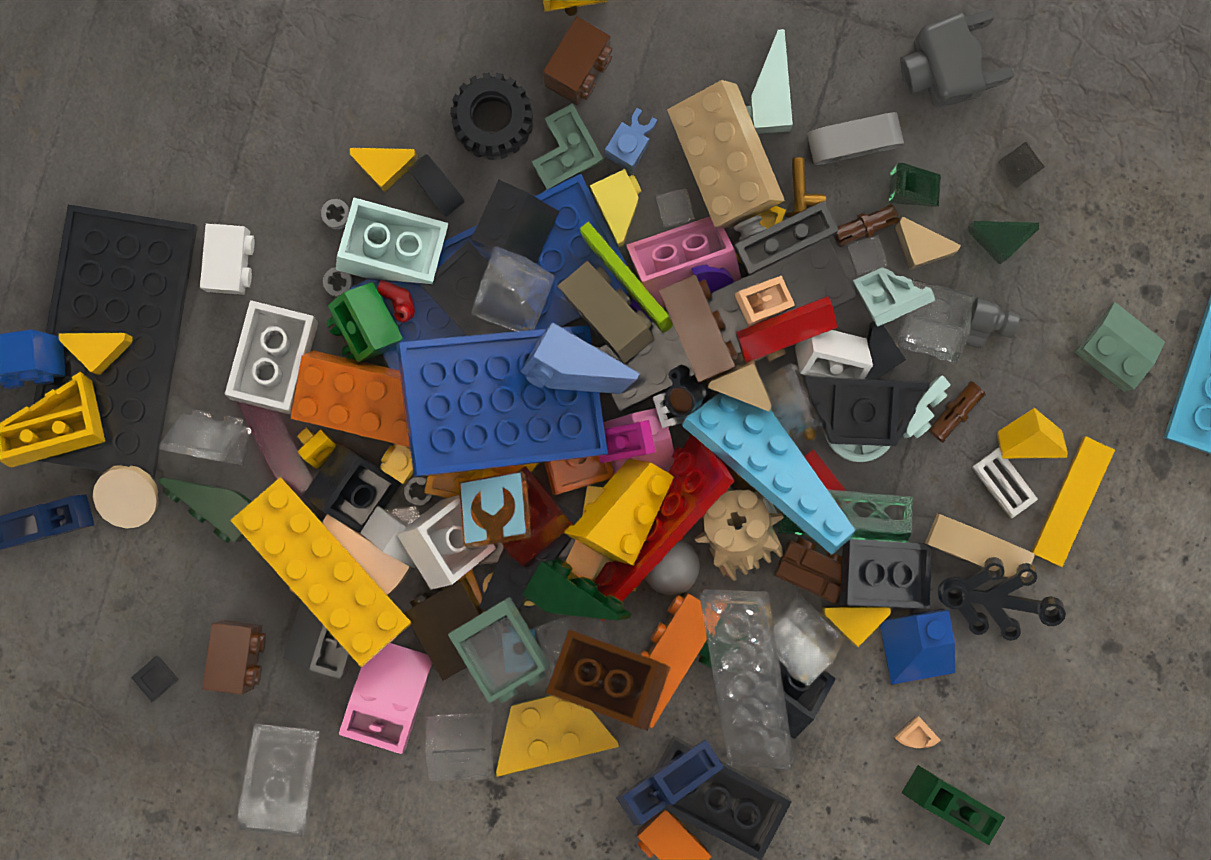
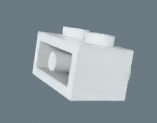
(226, 259)
(834, 356)

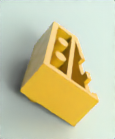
(54, 425)
(623, 512)

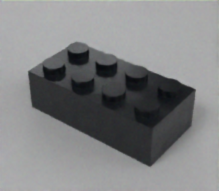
(731, 806)

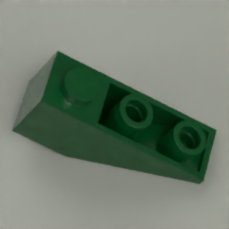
(209, 504)
(564, 593)

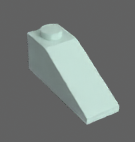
(771, 99)

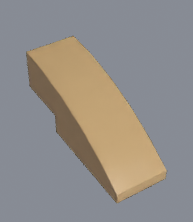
(975, 545)

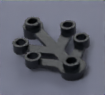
(997, 598)

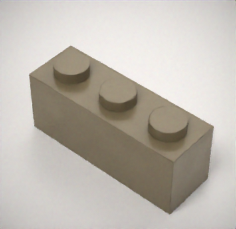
(607, 311)

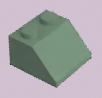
(1121, 348)

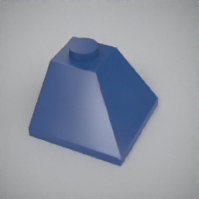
(918, 646)

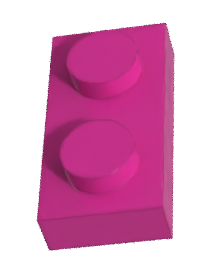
(628, 441)

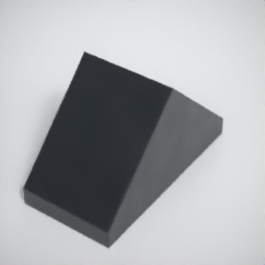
(883, 351)

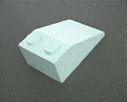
(390, 244)

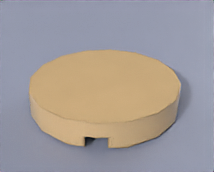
(126, 496)

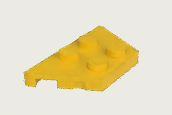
(550, 732)

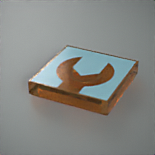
(494, 509)

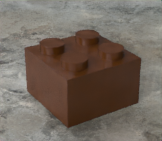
(577, 61)
(233, 657)

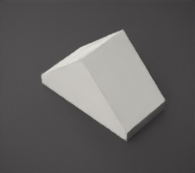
(382, 532)

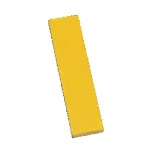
(1072, 501)

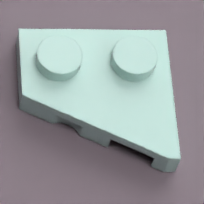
(890, 295)

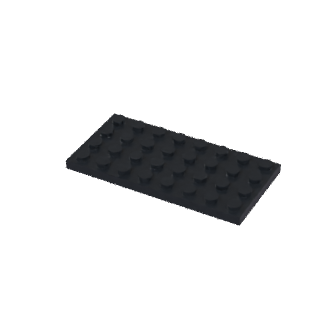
(133, 280)

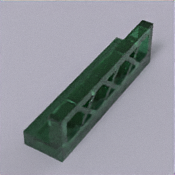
(866, 527)

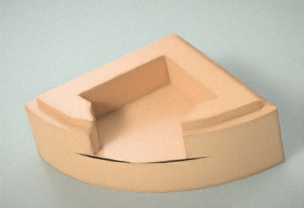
(917, 734)

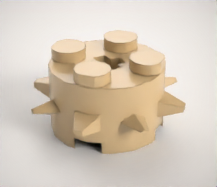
(747, 543)

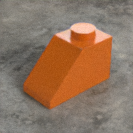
(670, 839)

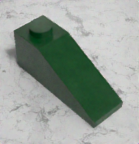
(952, 805)

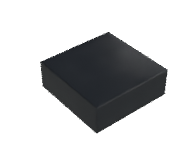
(155, 678)

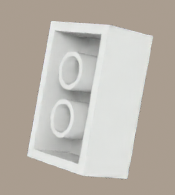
(270, 356)

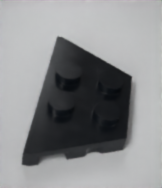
(864, 409)

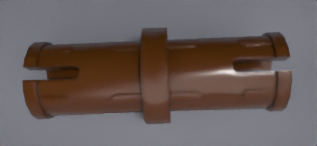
(866, 225)
(956, 411)

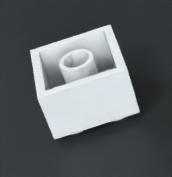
(438, 544)

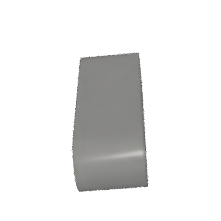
(855, 138)

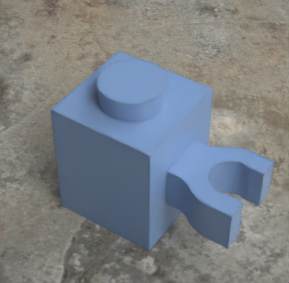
(629, 142)

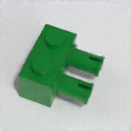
(363, 322)

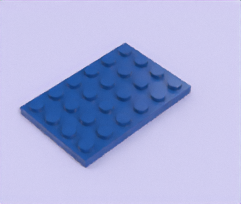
(479, 411)

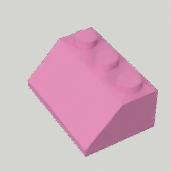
(673, 254)

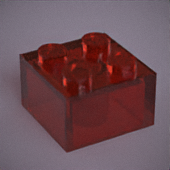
(546, 521)

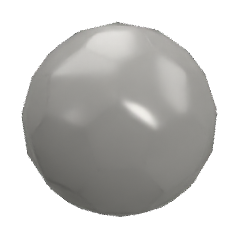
(676, 571)

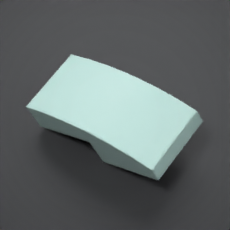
(920, 421)

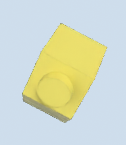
(617, 202)

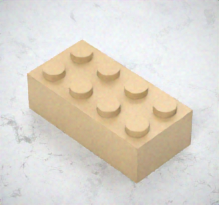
(725, 154)

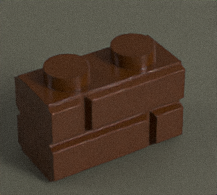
(810, 569)

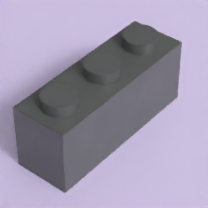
(786, 238)

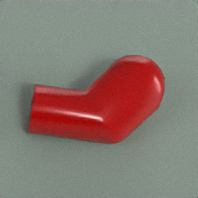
(400, 298)

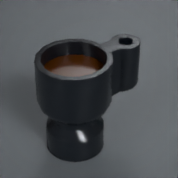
(686, 393)

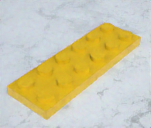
(321, 572)

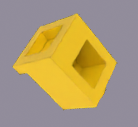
(398, 463)

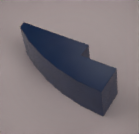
(45, 521)
(669, 783)

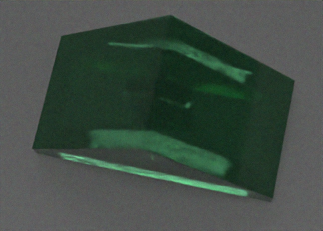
(914, 186)
(1002, 238)

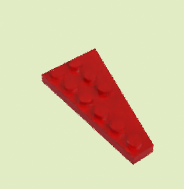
(696, 486)

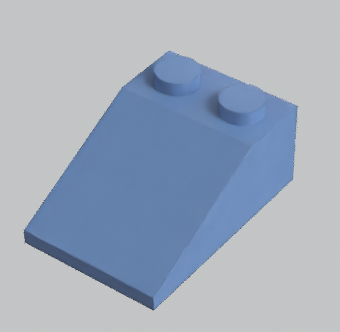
(572, 364)

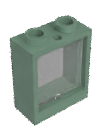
(502, 653)

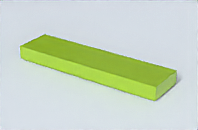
(626, 277)

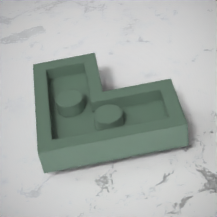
(575, 150)

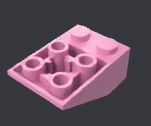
(387, 698)

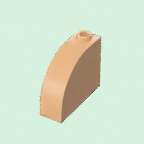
(381, 567)

